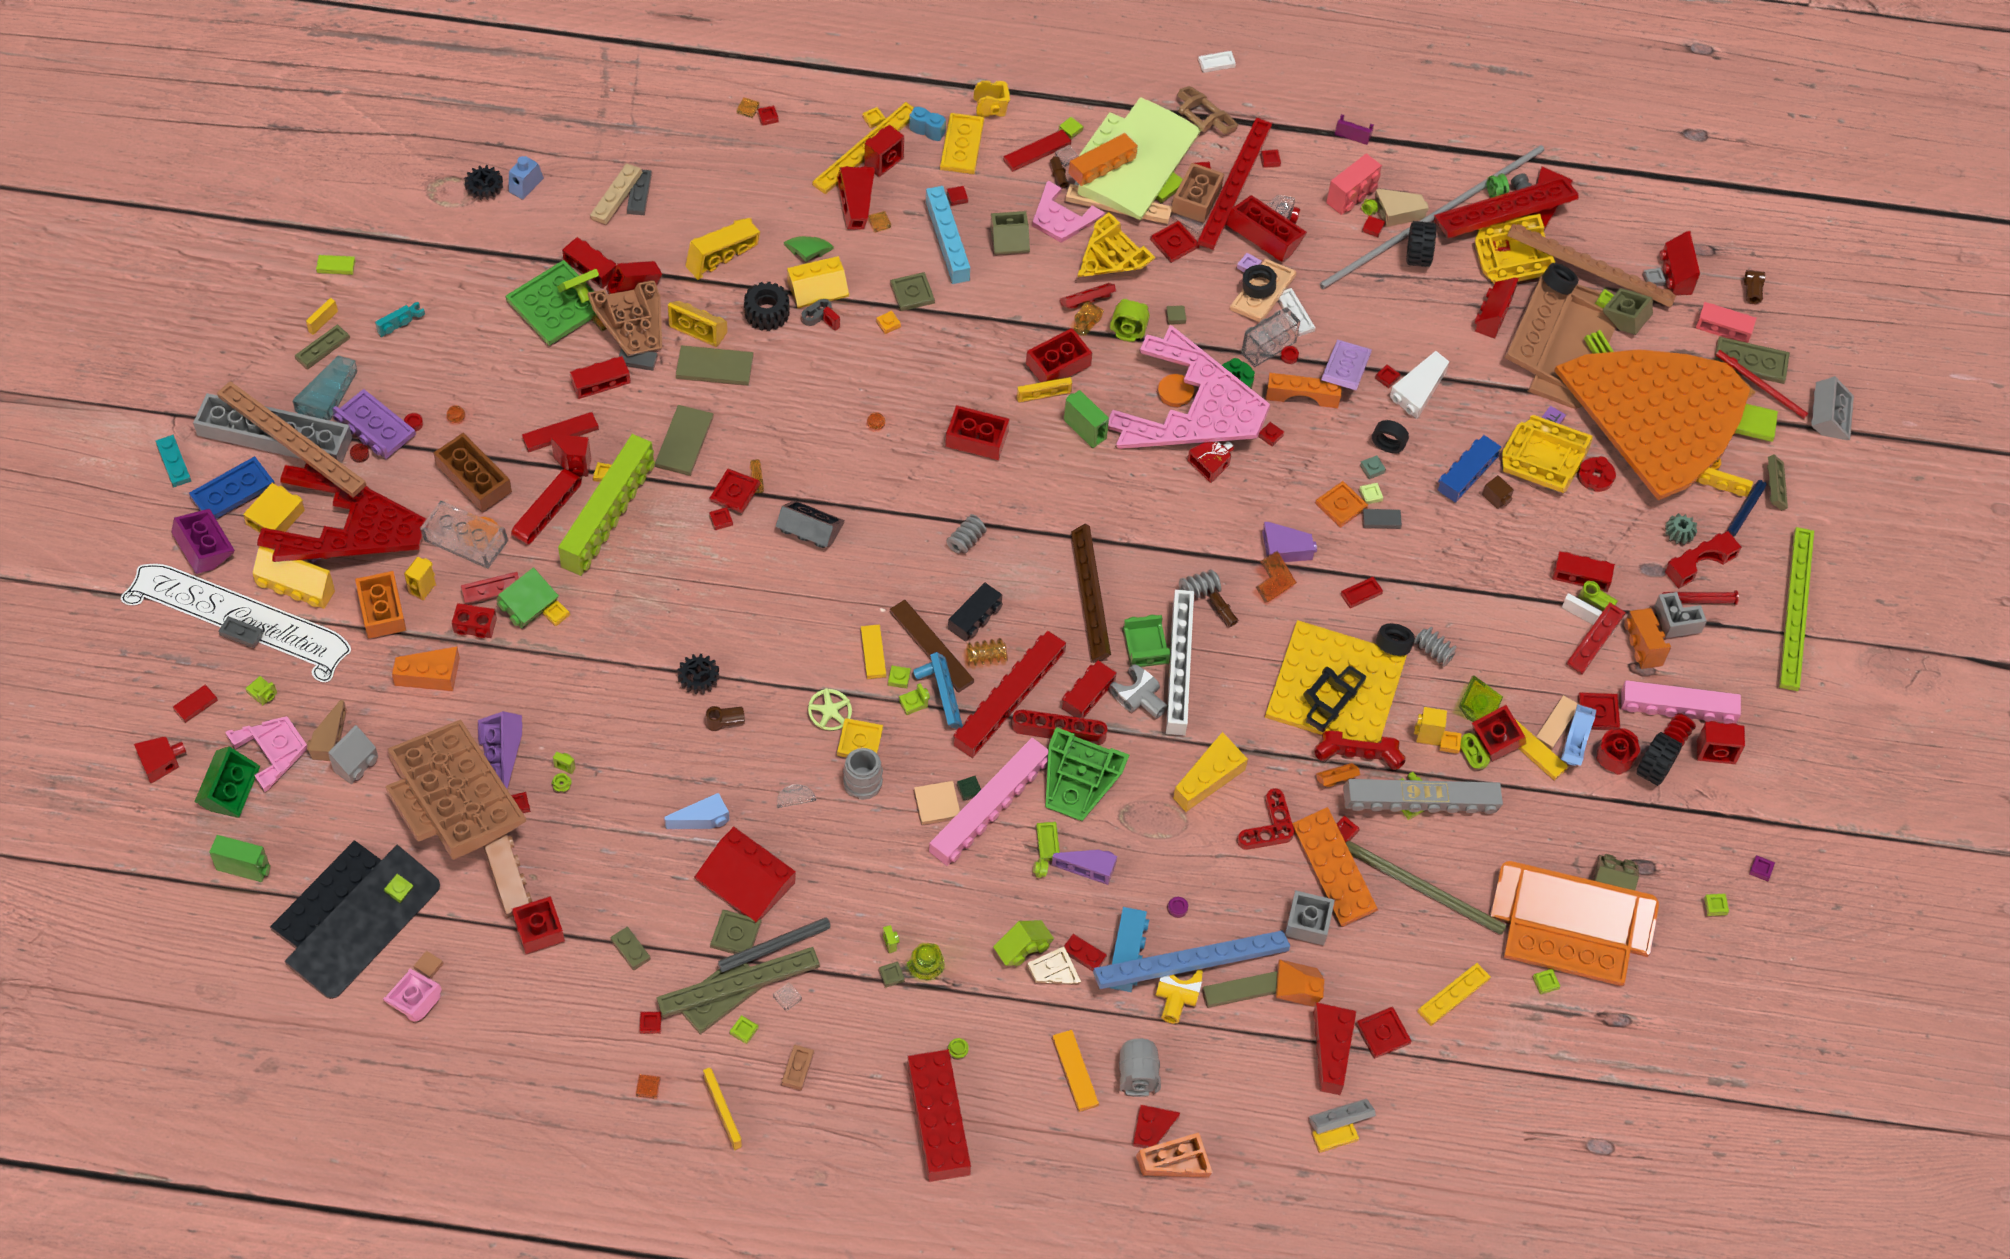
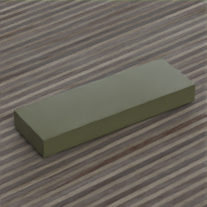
(322, 346)

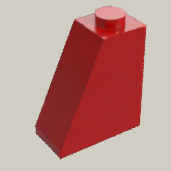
(628, 275)

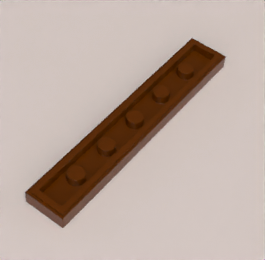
(930, 643)

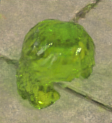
(926, 961)

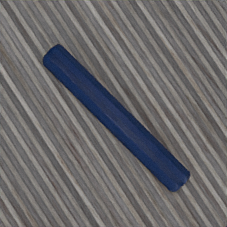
(1746, 507)

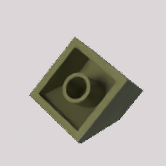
(1629, 310)

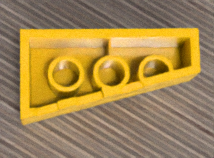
(720, 247)

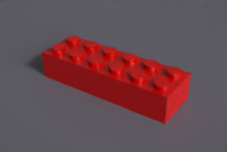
(939, 1115)

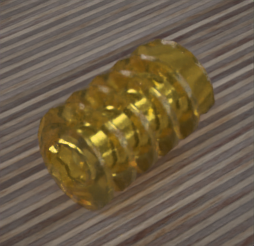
(986, 651)

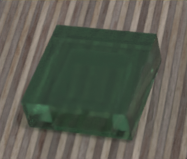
(968, 787)

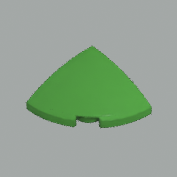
(808, 247)

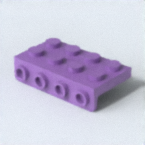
(374, 424)

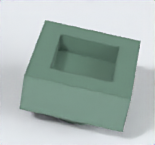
(1373, 467)

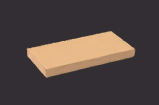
(1259, 308)

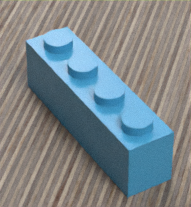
(1130, 940)

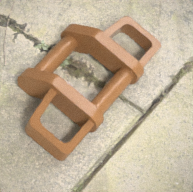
(1214, 119)

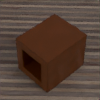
(1498, 492)

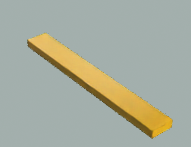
(856, 155)

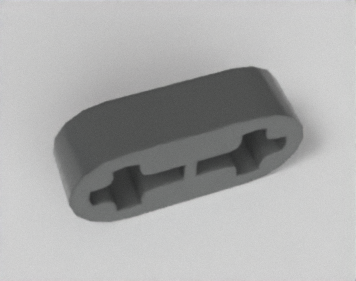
(815, 311)

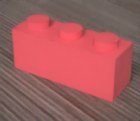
(1725, 322)

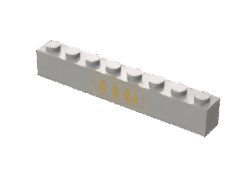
(1422, 795)

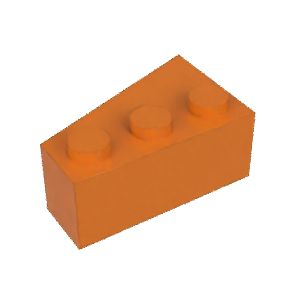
(1645, 637)
(427, 669)
(1176, 1158)

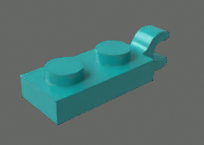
(398, 318)

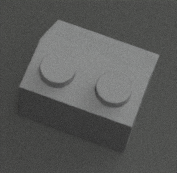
(353, 755)

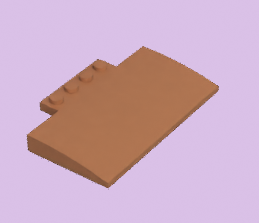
(451, 791)

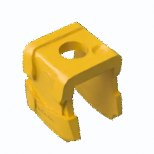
(991, 98)

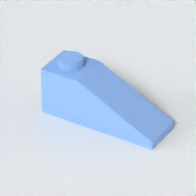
(700, 815)

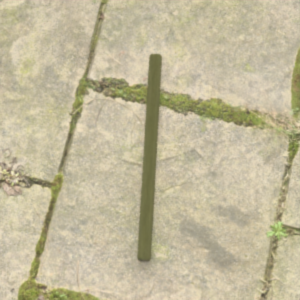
(1426, 888)

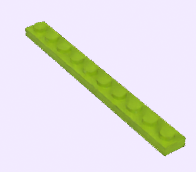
(1796, 609)

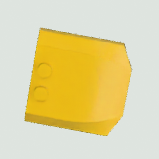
(1520, 262)
(1545, 453)

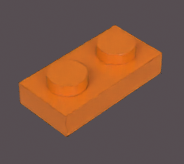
(1337, 774)

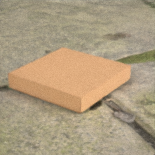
(936, 802)

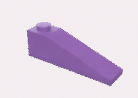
(500, 739)

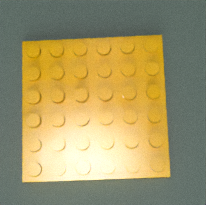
(1313, 650)

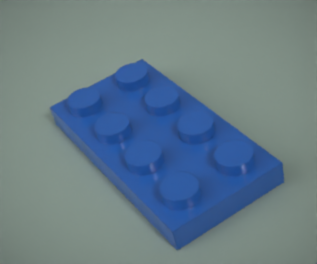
(232, 488)

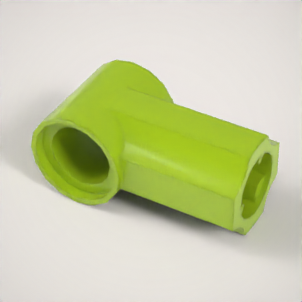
(1595, 596)

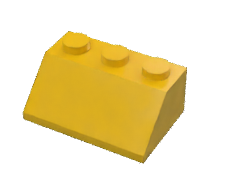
(817, 281)
(696, 323)

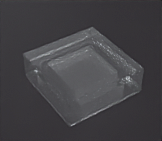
(1066, 155)

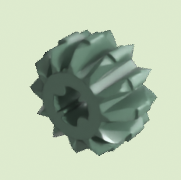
(1681, 529)

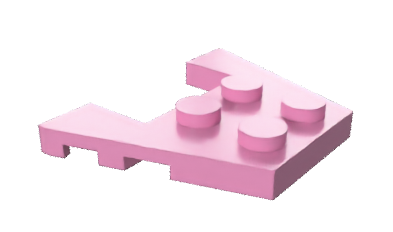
(1059, 221)
(278, 742)

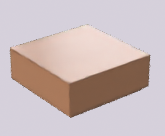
(428, 964)

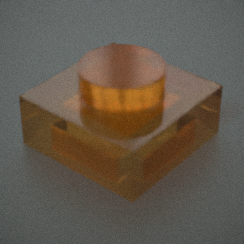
(648, 1086)

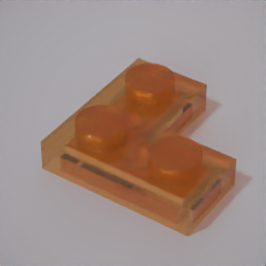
(1279, 577)

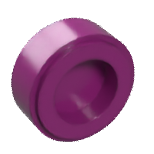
(1177, 907)

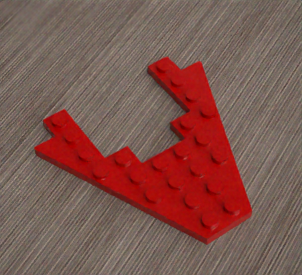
(371, 527)

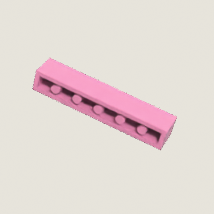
(1672, 700)

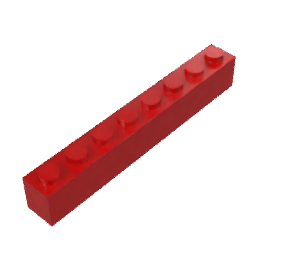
(1009, 694)

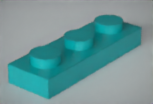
(173, 461)

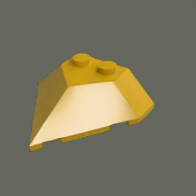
(1112, 250)

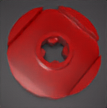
(1599, 465)

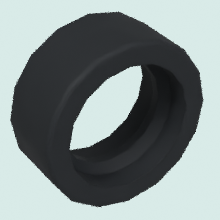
(1560, 278)
(1259, 292)
(1394, 429)
(1398, 647)

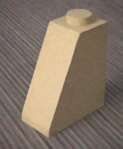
(1400, 207)

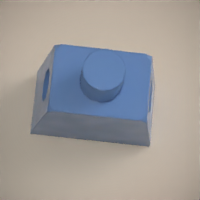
(524, 177)

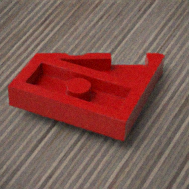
(1153, 1125)

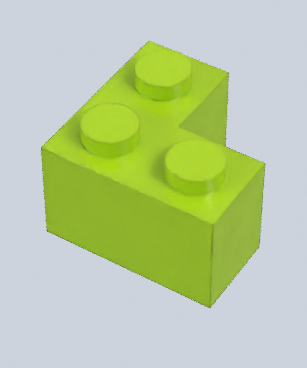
(1023, 939)

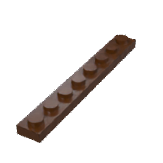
(1091, 593)

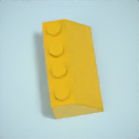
(294, 578)

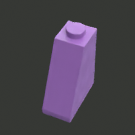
(1290, 543)

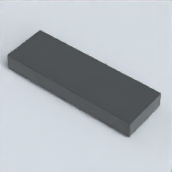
(639, 194)

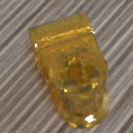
(1087, 318)

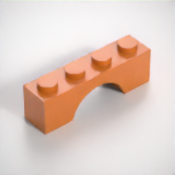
(1285, 386)

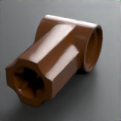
(1754, 285)
(724, 717)

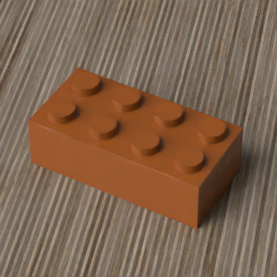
(472, 472)

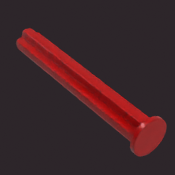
(1708, 597)

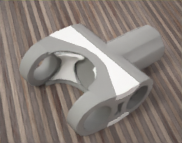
(1139, 693)

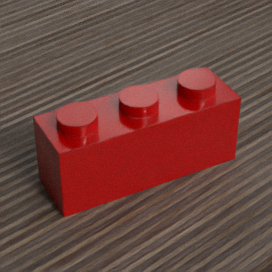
(585, 259)
(600, 377)
(1581, 569)
(1088, 690)

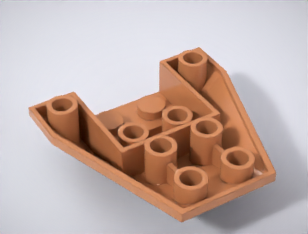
(631, 317)

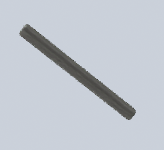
(773, 944)

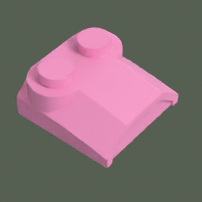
(414, 995)

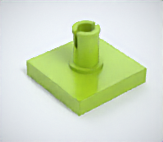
(579, 284)

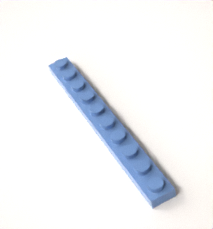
(1191, 959)

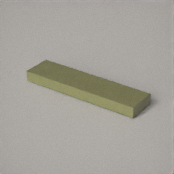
(1240, 989)

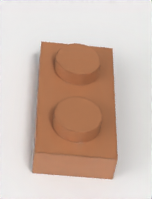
(797, 1067)

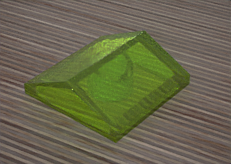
(1479, 700)

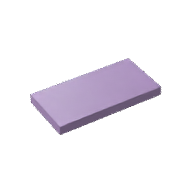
(1346, 364)

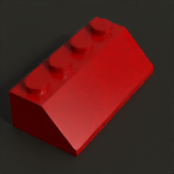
(1265, 228)

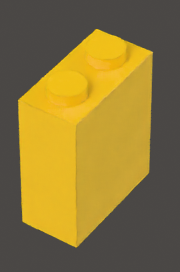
(274, 509)

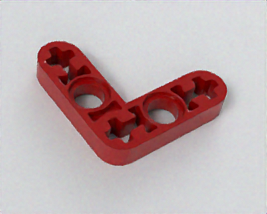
(1277, 825)

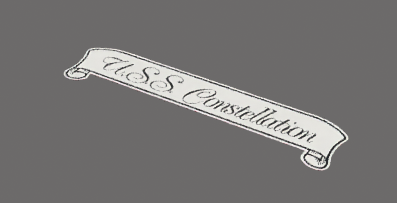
(216, 603)

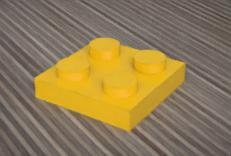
(858, 735)

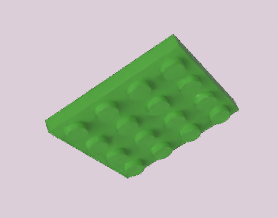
(546, 309)

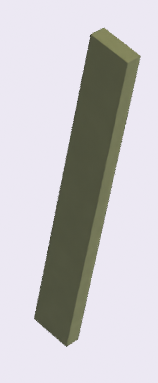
(738, 982)

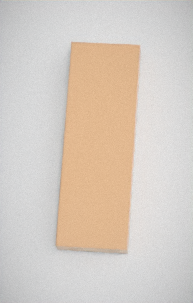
(1557, 722)

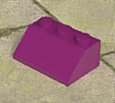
(201, 540)

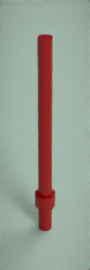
(1733, 362)

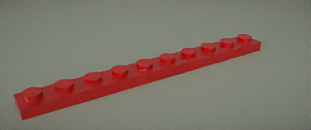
(1234, 183)

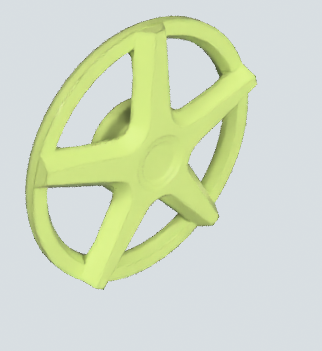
(829, 709)

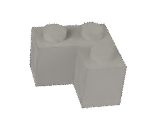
(1678, 620)

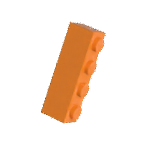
(1103, 159)

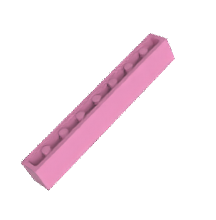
(989, 802)

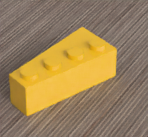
(1211, 772)

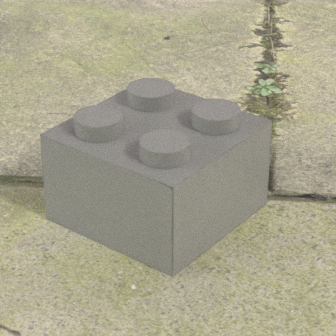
(1309, 918)

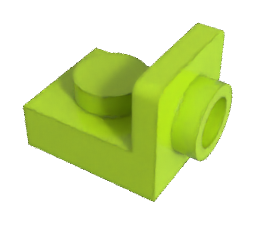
(262, 690)
(915, 700)

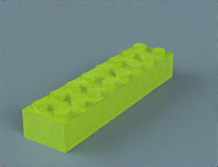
(606, 505)

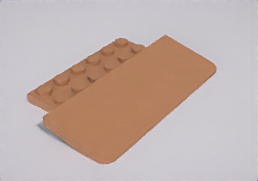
(1553, 334)

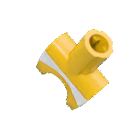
(1177, 994)

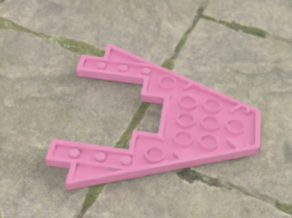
(1221, 409)

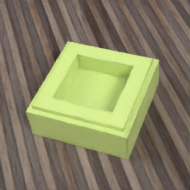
(1371, 493)

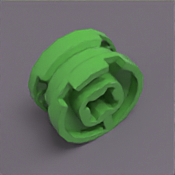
(1497, 185)

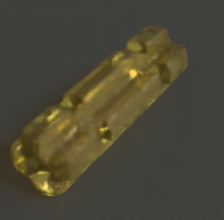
(757, 474)

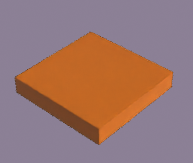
(1341, 504)

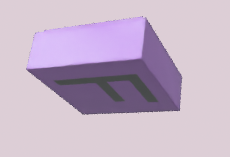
(1554, 415)

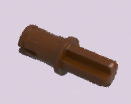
(1059, 172)
(1223, 609)

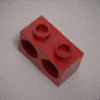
(475, 616)

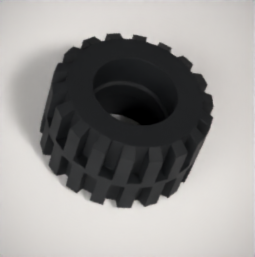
(1421, 243)
(766, 317)
(1659, 758)

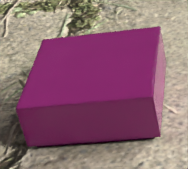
(1762, 868)

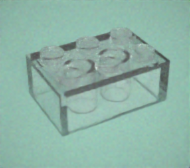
(1270, 336)

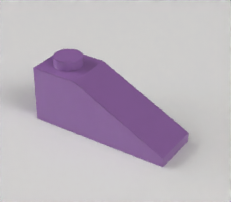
(1090, 864)

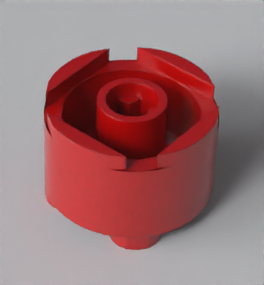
(1618, 750)

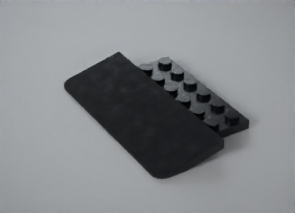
(349, 917)

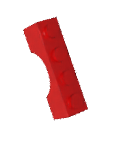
(1719, 549)

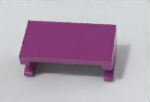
(1353, 131)

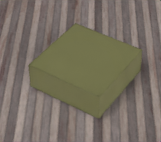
(1176, 314)
(891, 974)

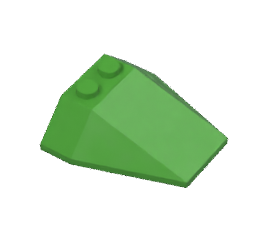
(1079, 774)

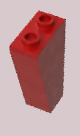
(855, 192)

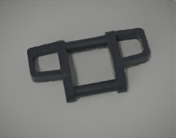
(1336, 682)

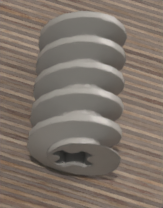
(966, 534)
(1201, 583)
(1435, 646)

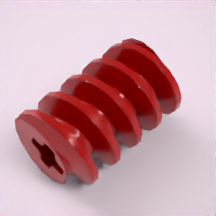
(1680, 728)

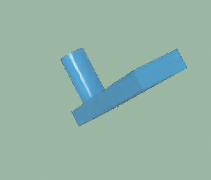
(940, 668)

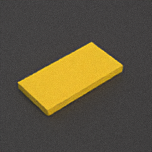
(962, 143)

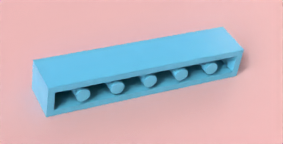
(947, 235)

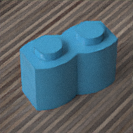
(927, 123)

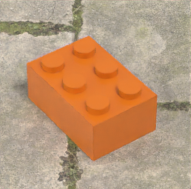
(380, 604)

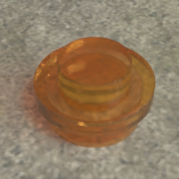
(455, 414)
(876, 421)

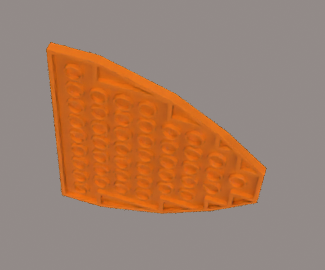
(1660, 410)

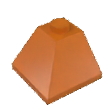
(1299, 983)

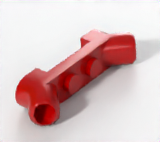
(1385, 750)

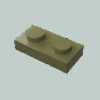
(630, 948)

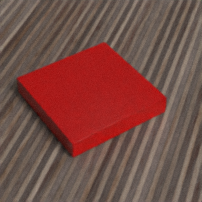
(1174, 241)
(734, 490)
(1606, 709)
(1383, 1032)

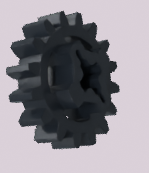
(492, 182)
(698, 673)

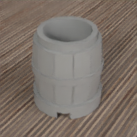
(862, 773)
(1139, 1068)

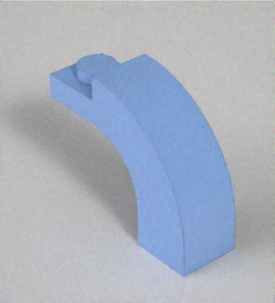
(1578, 735)

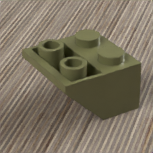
(1010, 232)
(1616, 872)

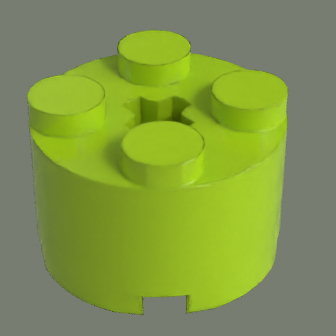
(1130, 320)

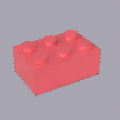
(1354, 184)

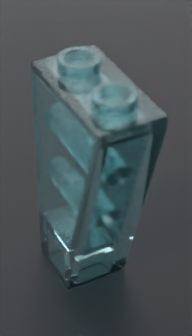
(326, 389)

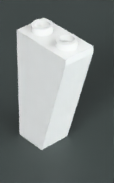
(1419, 385)

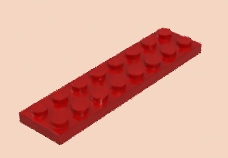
(1506, 207)

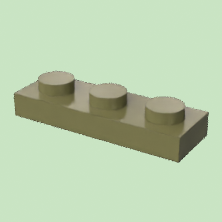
(1777, 482)

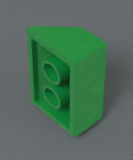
(227, 782)

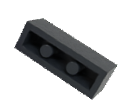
(975, 612)

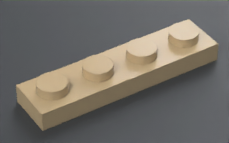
(616, 194)

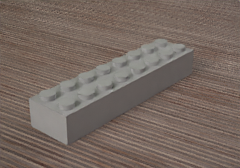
(223, 423)

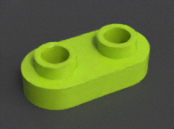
(1474, 752)

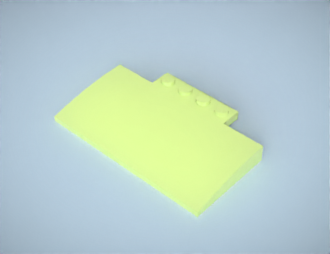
(1162, 144)

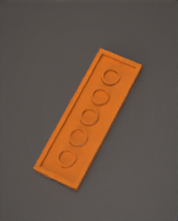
(1335, 866)

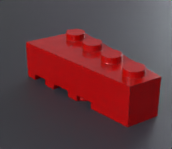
(1333, 1040)

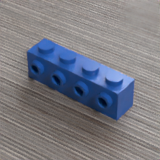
(1469, 468)

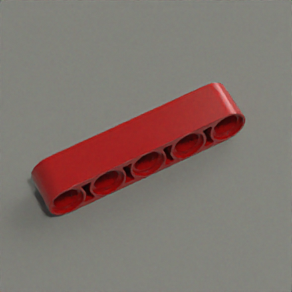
(546, 506)
(1051, 721)

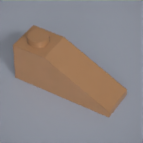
(327, 733)

